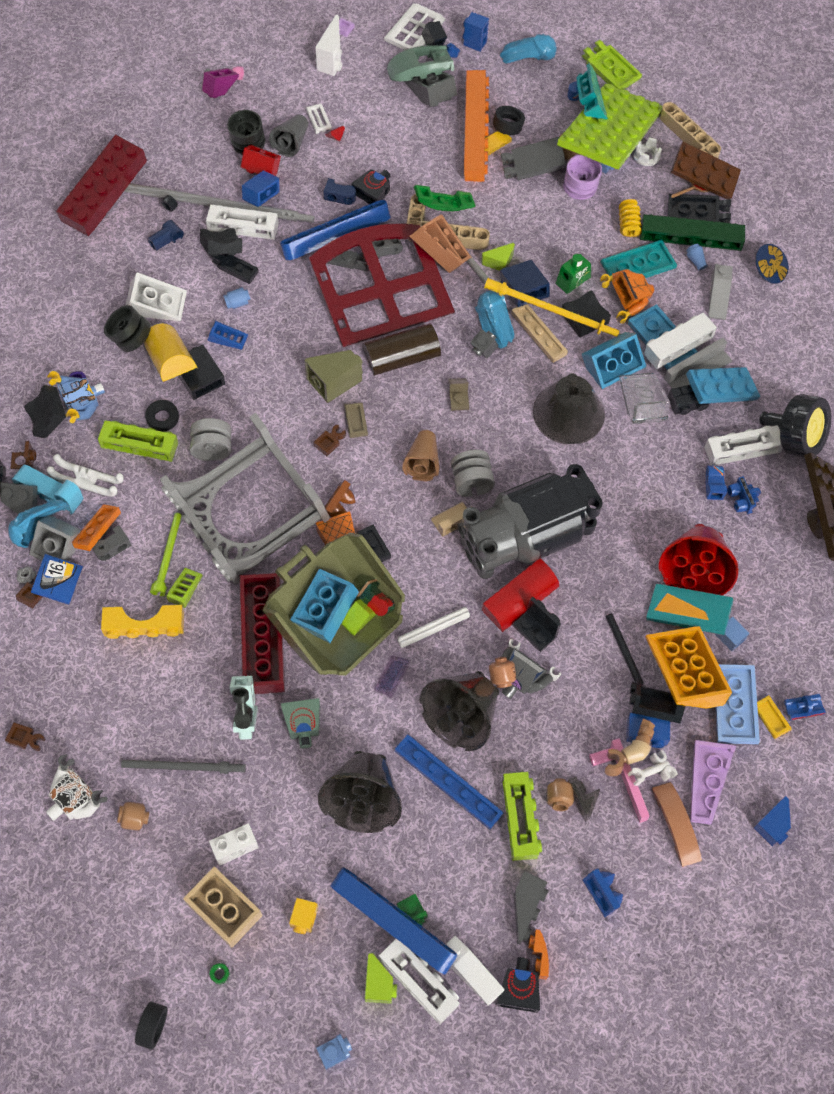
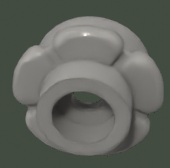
(29, 578)

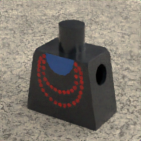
(372, 186)
(520, 988)

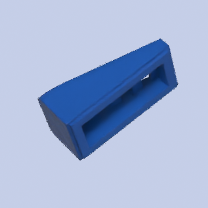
(219, 339)

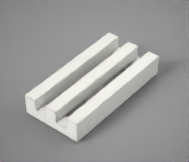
(322, 128)

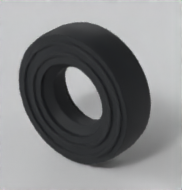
(162, 405)

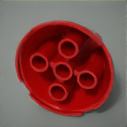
(699, 562)

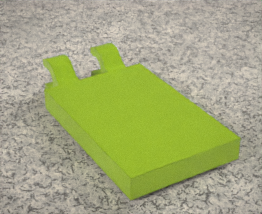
(611, 65)

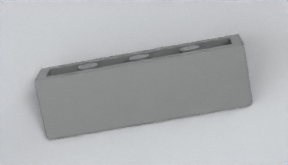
(707, 358)

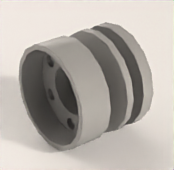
(472, 470)

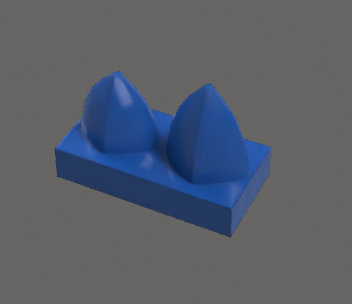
(599, 887)

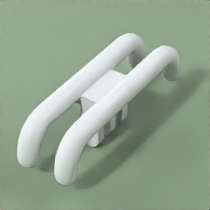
(85, 477)

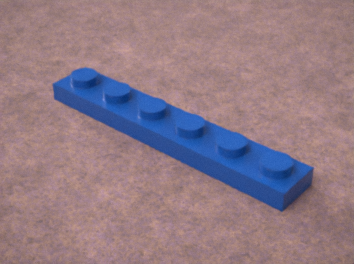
(449, 782)

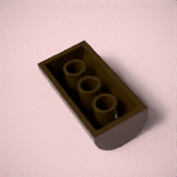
(402, 349)

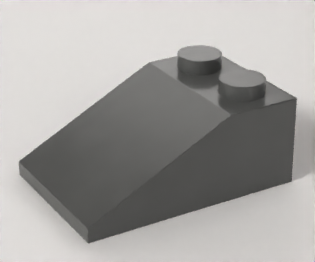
(433, 88)

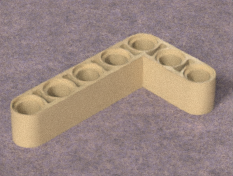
(687, 129)
(470, 237)

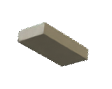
(356, 420)

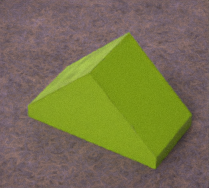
(499, 257)
(357, 617)

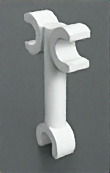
(660, 764)

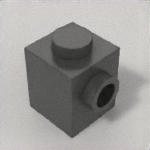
(484, 343)

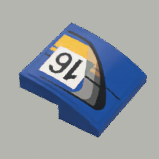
(56, 579)

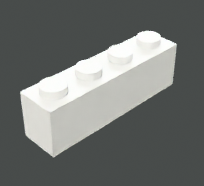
(679, 340)

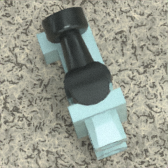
(245, 713)

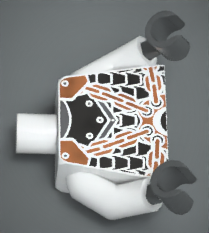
(72, 793)

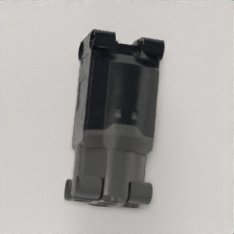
(531, 520)

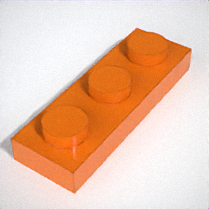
(96, 527)

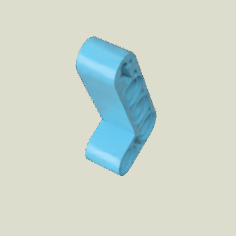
(49, 488)

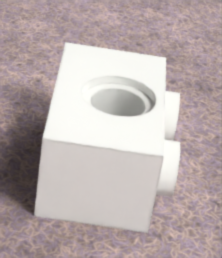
(233, 844)

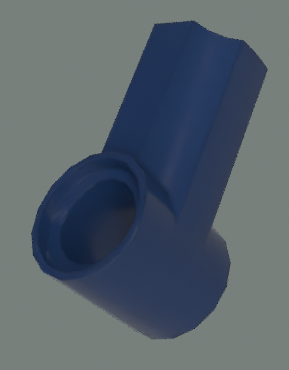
(169, 233)

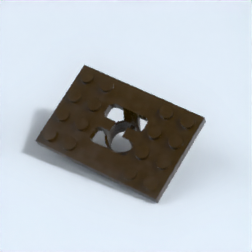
(822, 518)

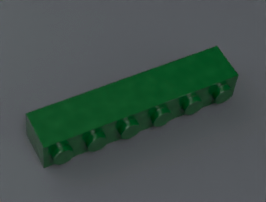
(691, 232)

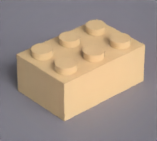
(223, 907)

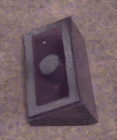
(392, 676)

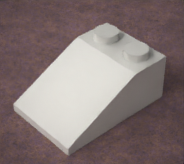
(328, 49)
(156, 298)

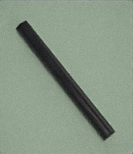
(623, 647)

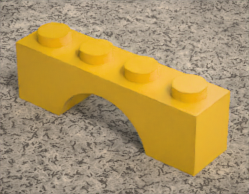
(167, 621)

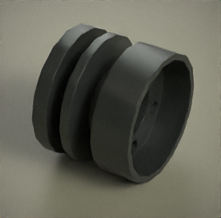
(245, 130)

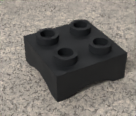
(221, 242)
(588, 307)
(45, 411)

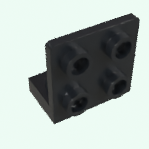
(538, 625)

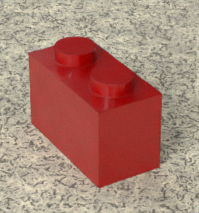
(258, 159)

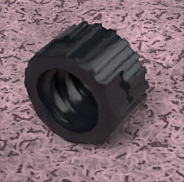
(169, 203)

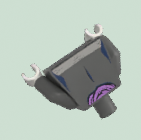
(529, 674)

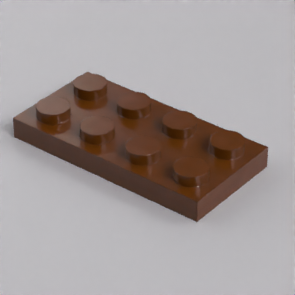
(705, 171)

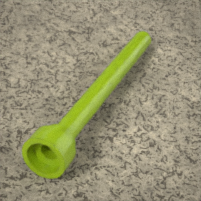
(159, 585)

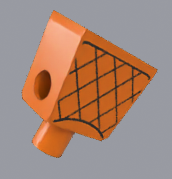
(335, 527)

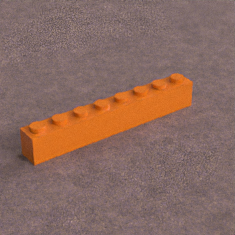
(475, 126)

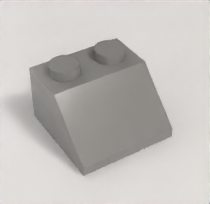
(54, 539)

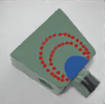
(302, 720)

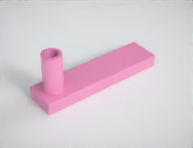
(633, 791)

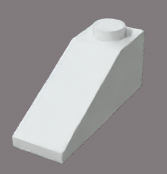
(474, 972)

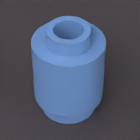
(237, 298)

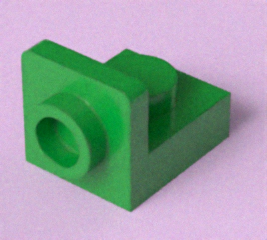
(413, 908)

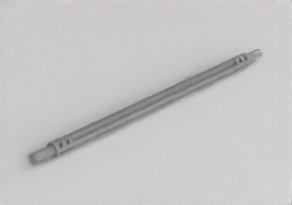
(207, 201)

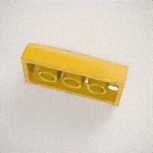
(168, 352)

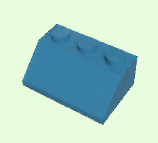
(614, 358)
(325, 605)

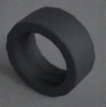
(507, 127)
(151, 1025)

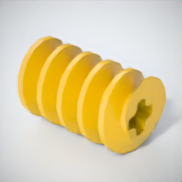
(630, 218)

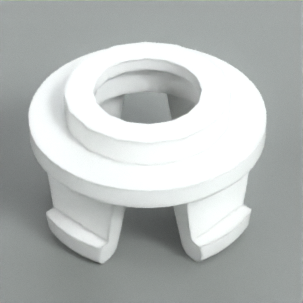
(650, 147)

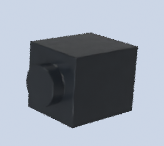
(434, 34)

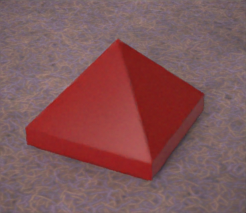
(336, 134)

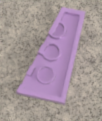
(709, 773)

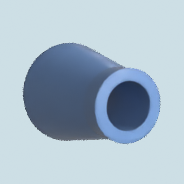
(696, 255)

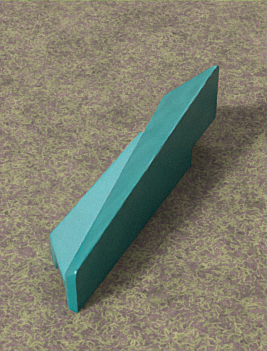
(590, 94)

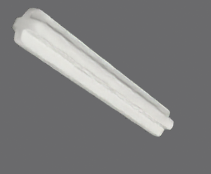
(433, 627)

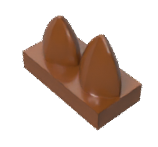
(343, 495)

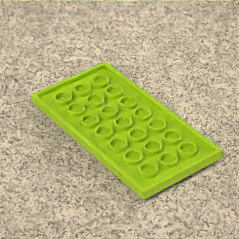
(613, 138)

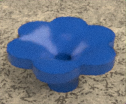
(452, 50)

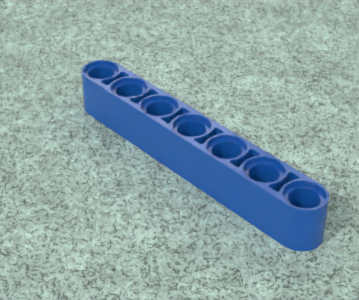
(324, 233)
(394, 921)

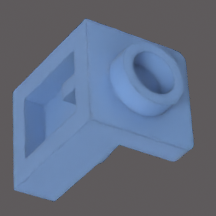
(334, 1051)

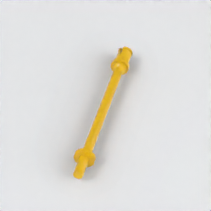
(503, 289)

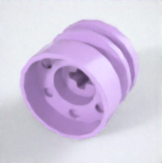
(582, 177)

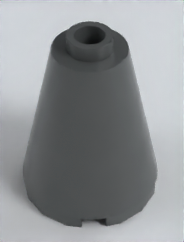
(289, 135)

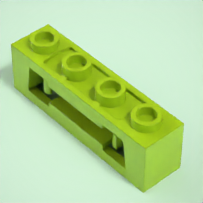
(138, 440)
(525, 850)

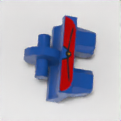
(804, 707)

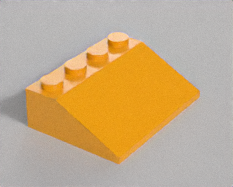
(689, 667)

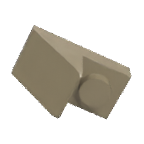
(458, 394)

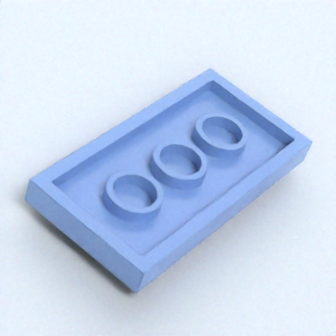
(739, 716)

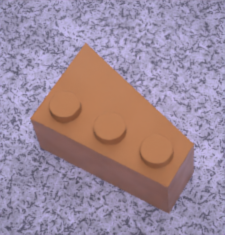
(441, 243)

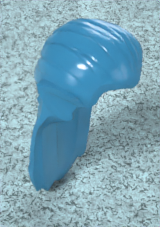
(532, 47)
(495, 317)
(23, 527)

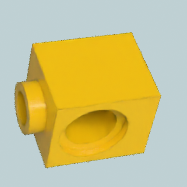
(303, 916)

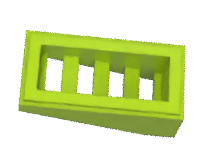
(178, 600)

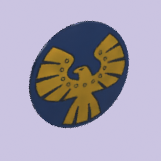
(772, 263)

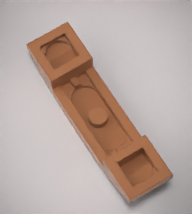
(678, 824)

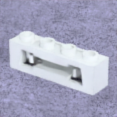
(243, 221)
(743, 445)
(446, 1007)

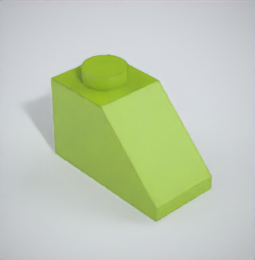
(379, 982)

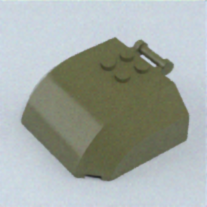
(350, 560)

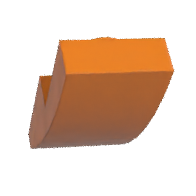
(539, 948)

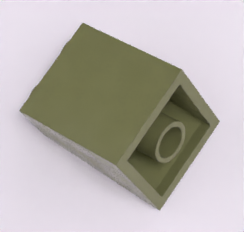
(334, 373)

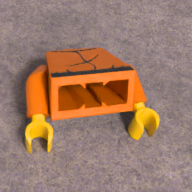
(631, 290)

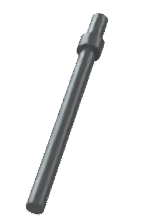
(223, 767)

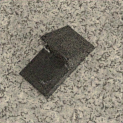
(584, 802)

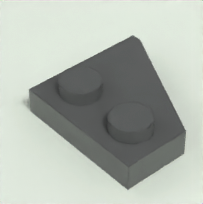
(18, 496)

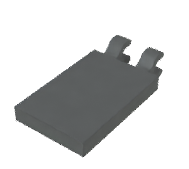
(534, 159)

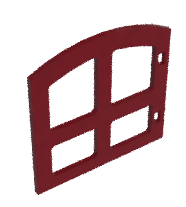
(382, 287)

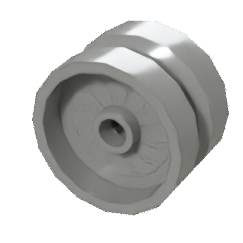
(210, 439)

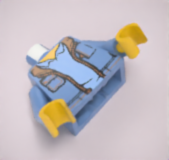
(77, 395)

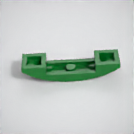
(444, 202)

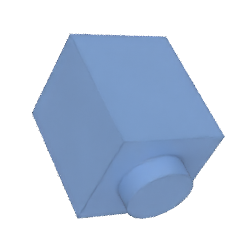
(734, 634)

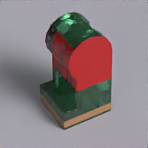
(375, 598)

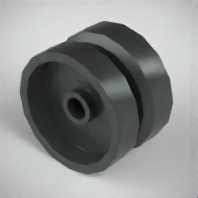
(127, 328)

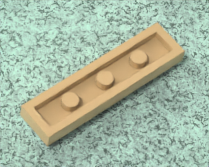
(539, 332)

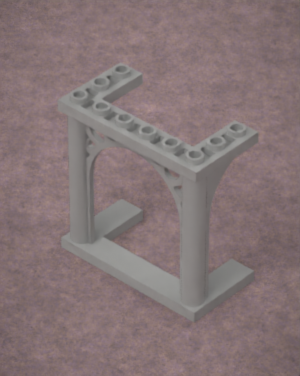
(188, 494)

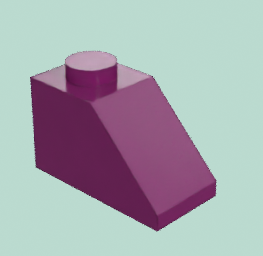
(218, 82)

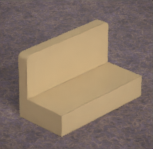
(447, 521)

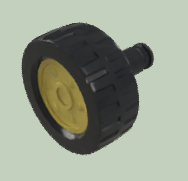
(802, 425)

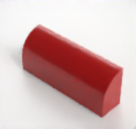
(513, 599)

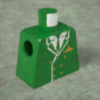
(573, 273)

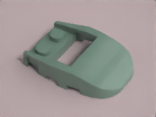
(406, 64)

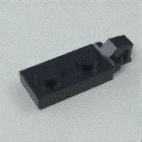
(236, 267)

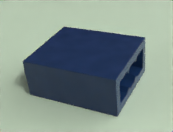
(526, 279)

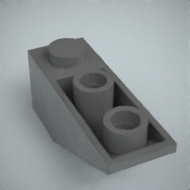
(526, 899)

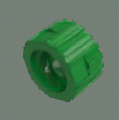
(226, 973)

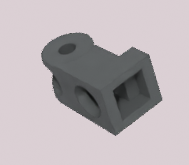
(387, 247)
(112, 545)

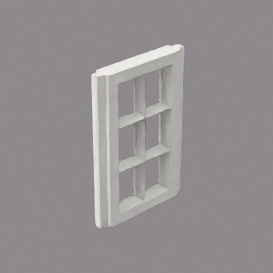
(408, 16)

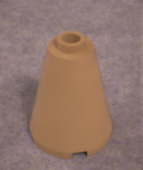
(422, 458)

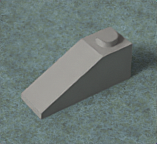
(720, 291)

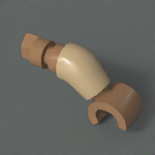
(633, 753)

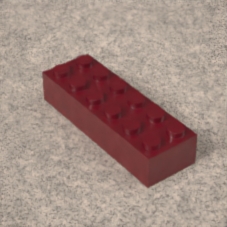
(101, 185)
(260, 639)

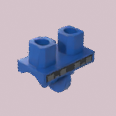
(747, 494)

